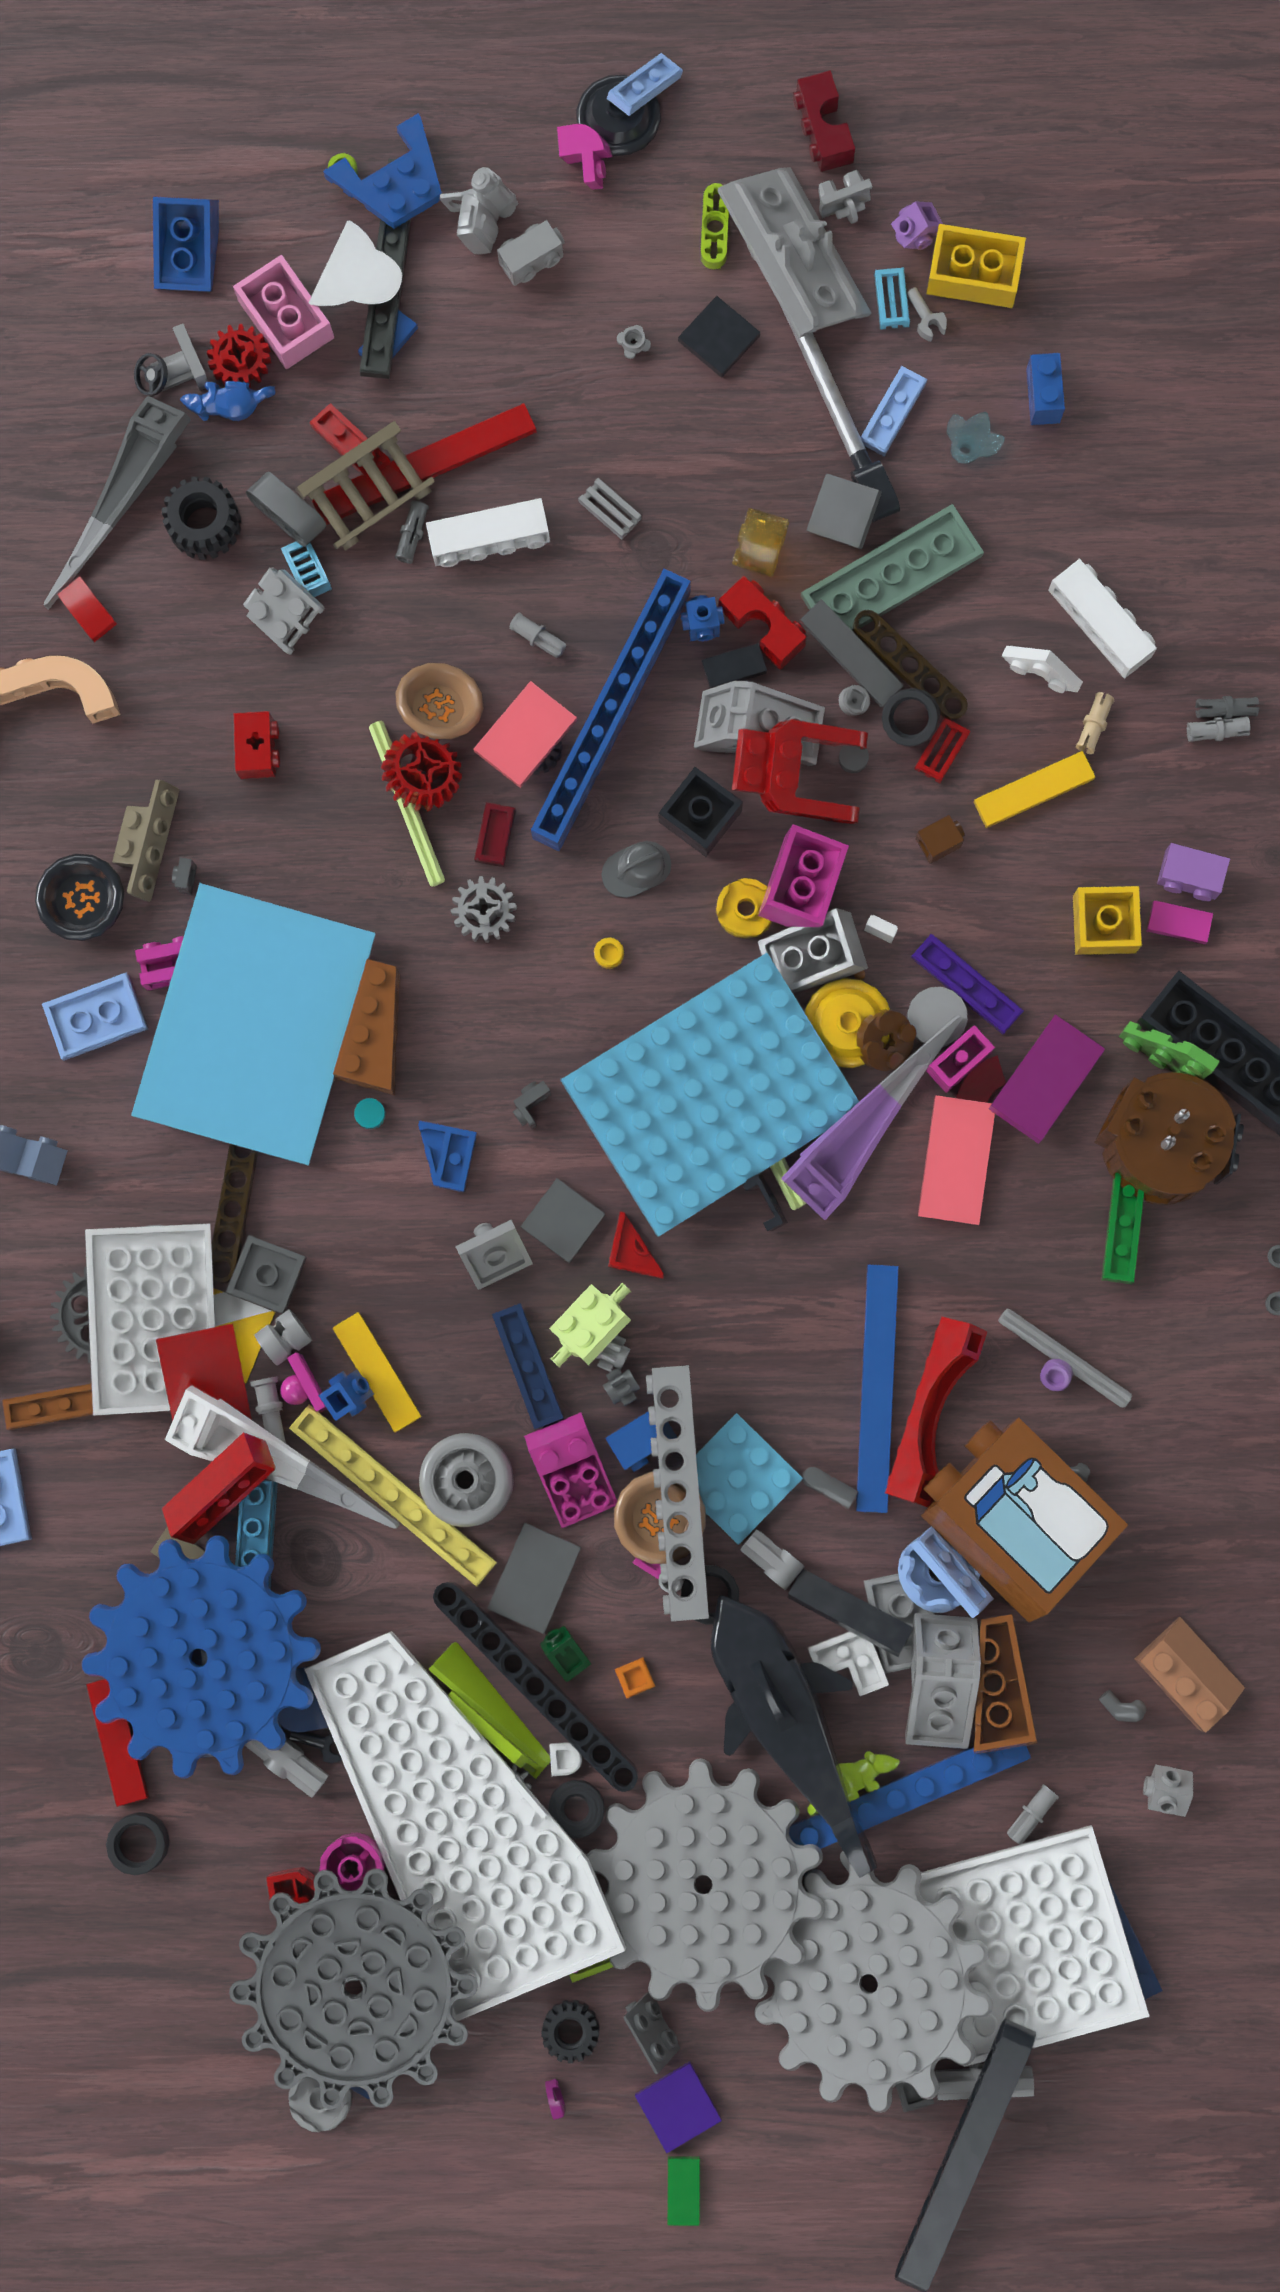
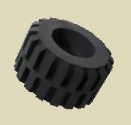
(193, 497)

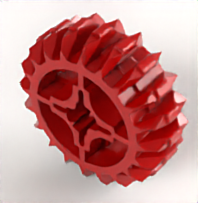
(400, 777)

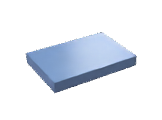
(94, 1016)
(13, 1511)

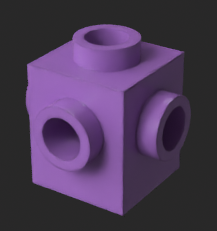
(916, 225)

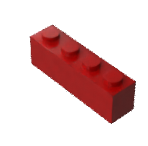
(218, 1488)

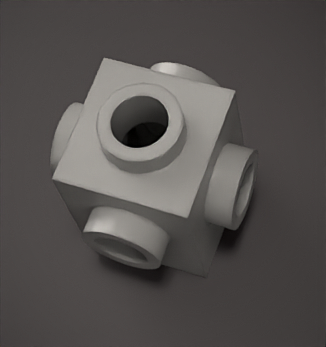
(1169, 1790)

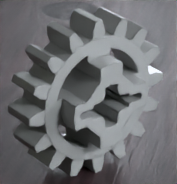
(495, 909)

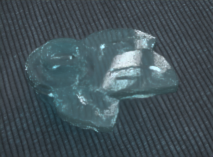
(974, 435)

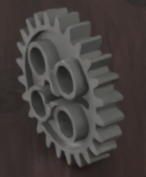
(67, 1316)

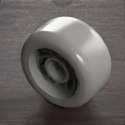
(491, 1483)

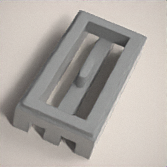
(592, 492)

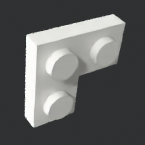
(1044, 664)
(857, 1655)

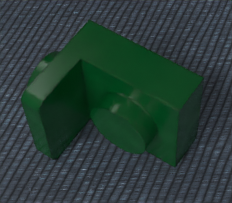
(564, 1653)

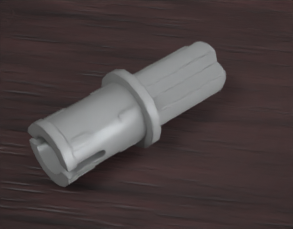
(537, 635)
(1032, 1814)

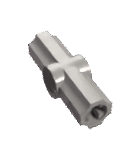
(291, 1764)
(959, 2083)

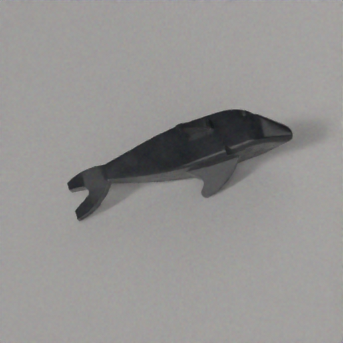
(780, 1706)

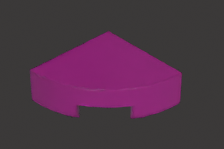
(555, 2099)

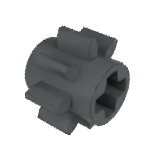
(621, 1386)

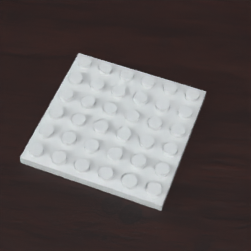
(1049, 1936)

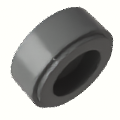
(853, 759)

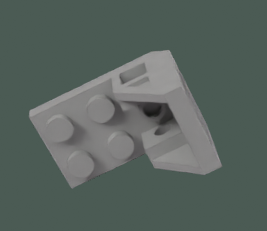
(754, 708)
(943, 1680)

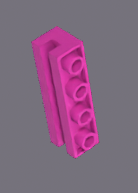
(158, 963)

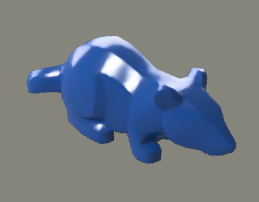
(232, 402)

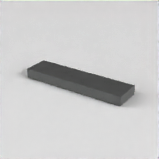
(850, 652)

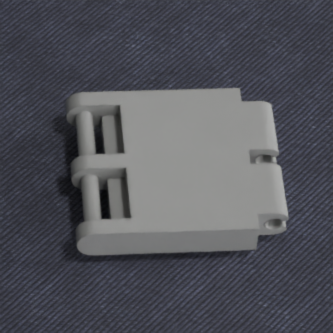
(282, 608)

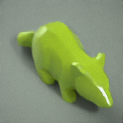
(862, 1774)

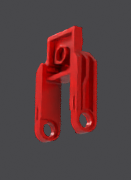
(771, 767)

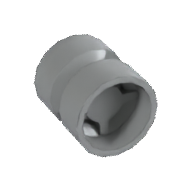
(283, 1337)

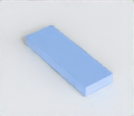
(644, 84)
(893, 410)
(952, 1572)

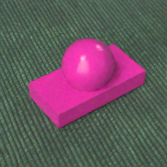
(303, 1385)

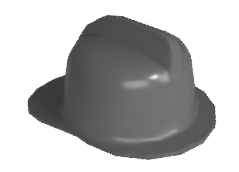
(636, 869)

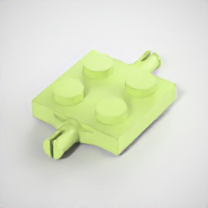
(590, 1324)

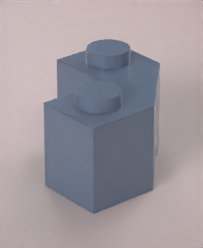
(30, 1158)

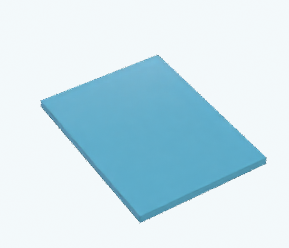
(253, 1024)

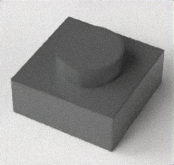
(184, 876)

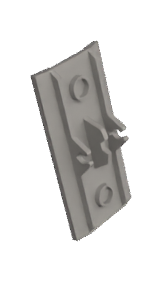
(793, 250)

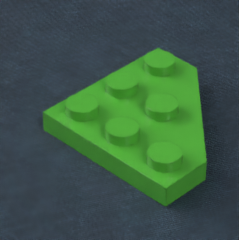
(1163, 1053)

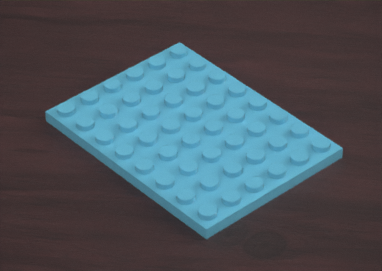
(711, 1094)

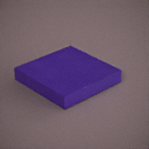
(678, 2107)

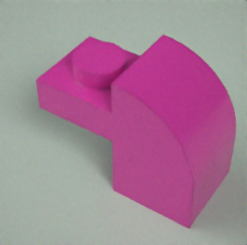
(584, 145)

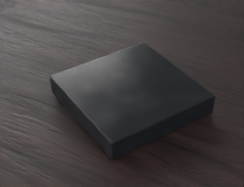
(719, 336)

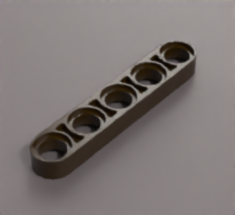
(905, 650)
(236, 1224)

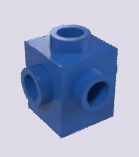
(701, 627)
(346, 1394)

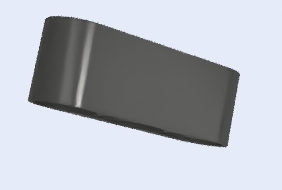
(286, 509)

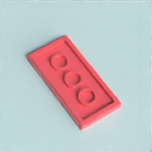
(956, 1160)

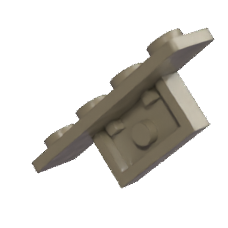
(144, 839)

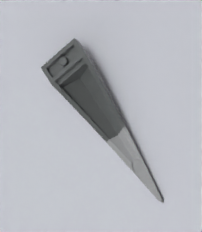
(143, 451)

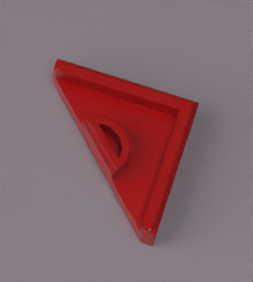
(630, 1251)

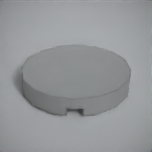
(933, 1010)
(308, 2110)

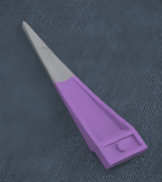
(837, 1157)

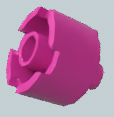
(352, 1847)

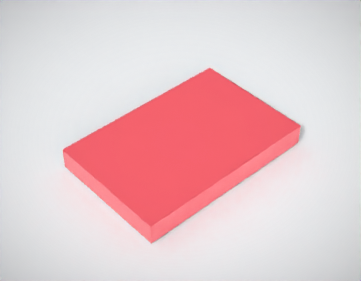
(525, 734)

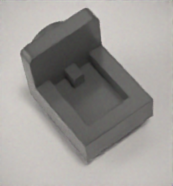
(532, 1096)

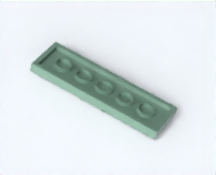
(898, 568)

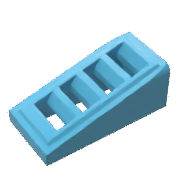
(316, 587)

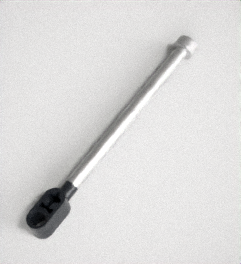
(865, 471)

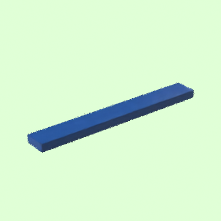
(877, 1388)

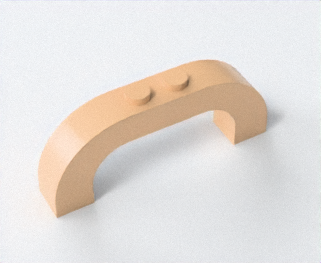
(53, 672)

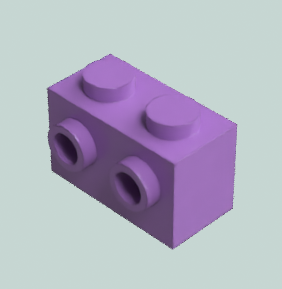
(1193, 872)

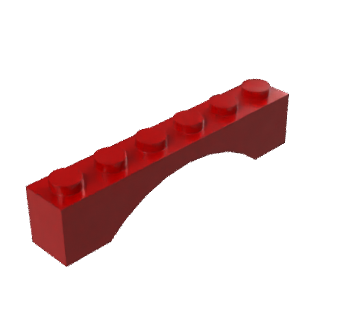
(953, 1352)

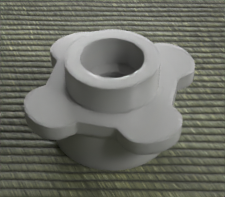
(633, 333)

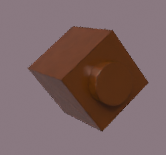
(940, 838)

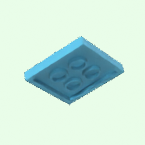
(741, 1478)

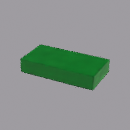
(683, 2191)

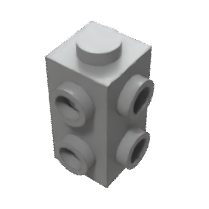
(531, 252)

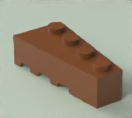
(371, 1034)
(1003, 1700)

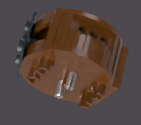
(1170, 1137)

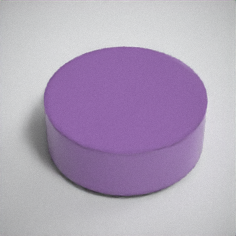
(1056, 1374)

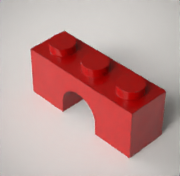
(746, 603)

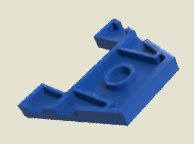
(399, 188)

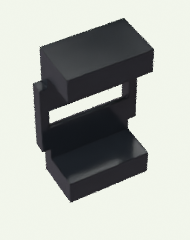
(759, 1181)

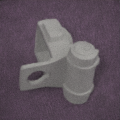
(481, 210)

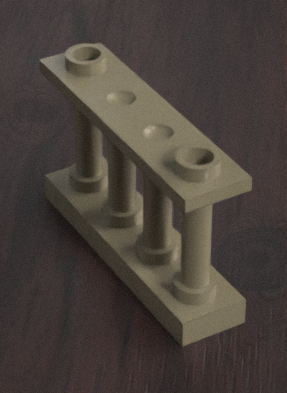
(363, 457)

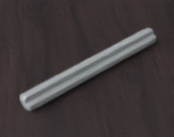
(1056, 1351)

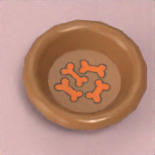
(439, 701)
(637, 1519)

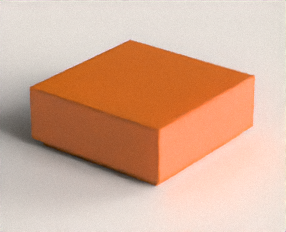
(635, 1677)

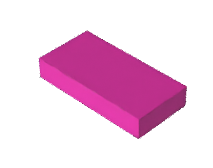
(1179, 922)

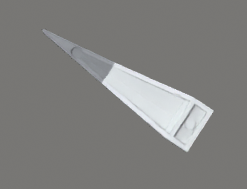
(210, 1425)

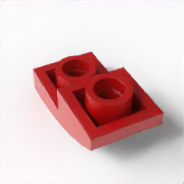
(87, 609)

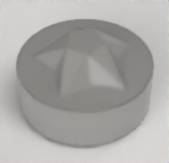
(854, 700)

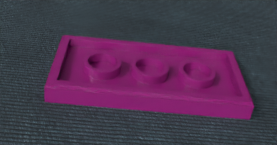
(1046, 1079)

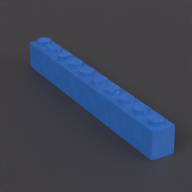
(611, 710)

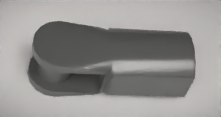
(829, 1486)

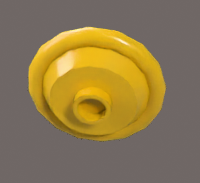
(837, 1015)

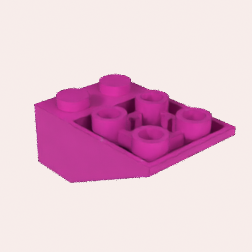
(571, 1470)

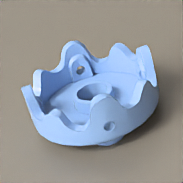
(919, 1585)

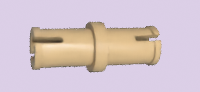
(1095, 723)

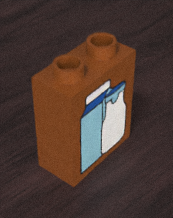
(1021, 1517)

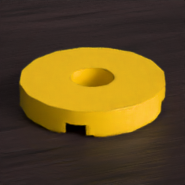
(728, 914)

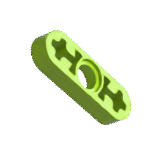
(707, 236)

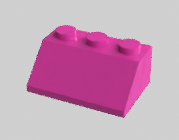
(803, 879)

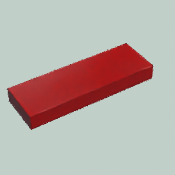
(344, 436)

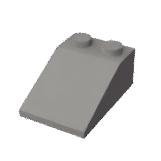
(816, 954)

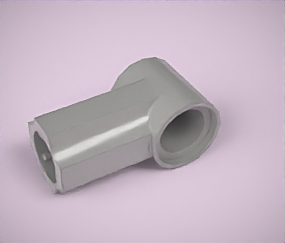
(777, 1563)

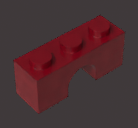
(830, 144)

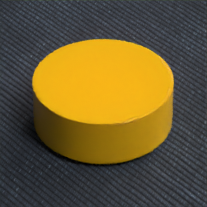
(609, 953)

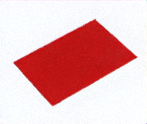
(207, 1362)

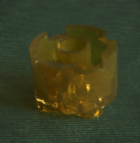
(760, 542)

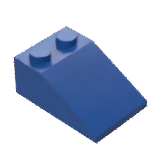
(185, 243)

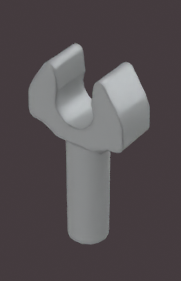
(927, 317)

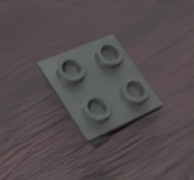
(651, 2032)

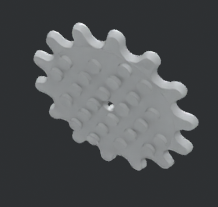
(753, 1877)
(919, 1994)

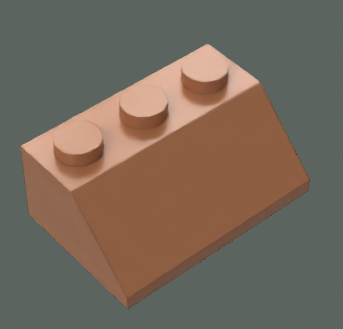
(1190, 1675)

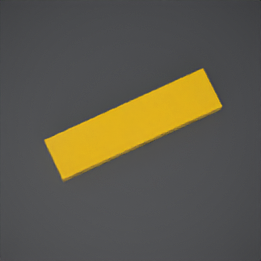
(1034, 789)
(378, 1372)

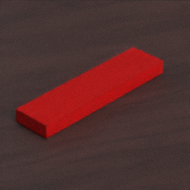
(123, 1770)

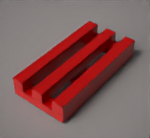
(930, 771)

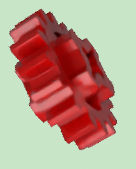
(253, 353)

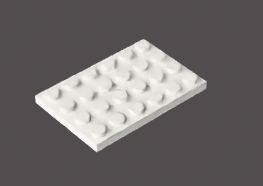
(142, 1290)

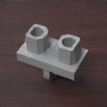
(846, 200)

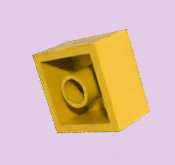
(1107, 920)

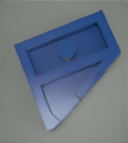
(448, 1154)

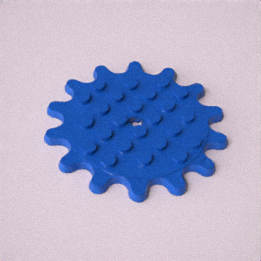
(247, 1645)

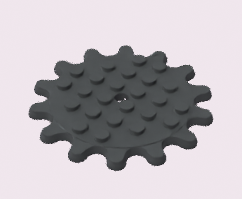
(343, 2035)

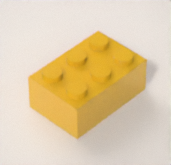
(976, 265)

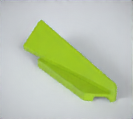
(488, 1710)

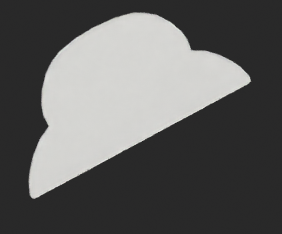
(357, 272)

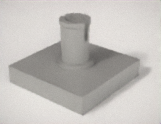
(493, 1253)

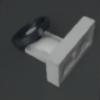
(173, 369)

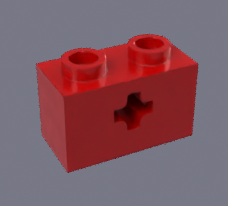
(249, 729)

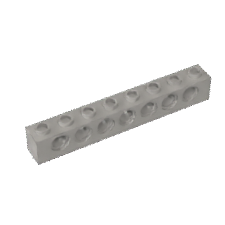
(696, 1604)

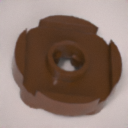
(900, 1042)

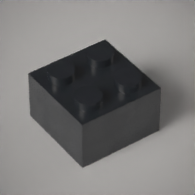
(700, 811)

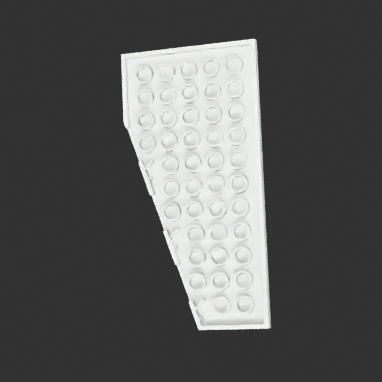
(462, 1827)

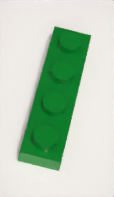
(1122, 1233)

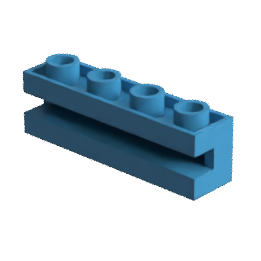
(256, 1524)

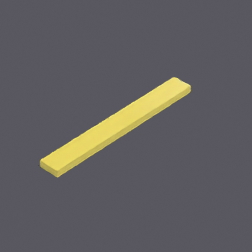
(392, 1495)

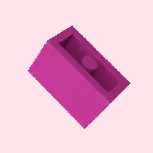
(960, 1059)

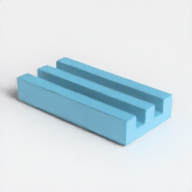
(894, 321)

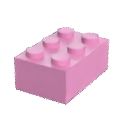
(282, 312)

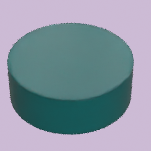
(369, 1113)

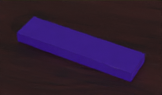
(967, 984)

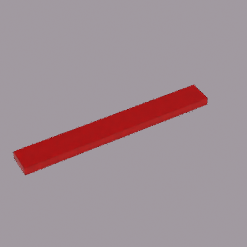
(439, 457)

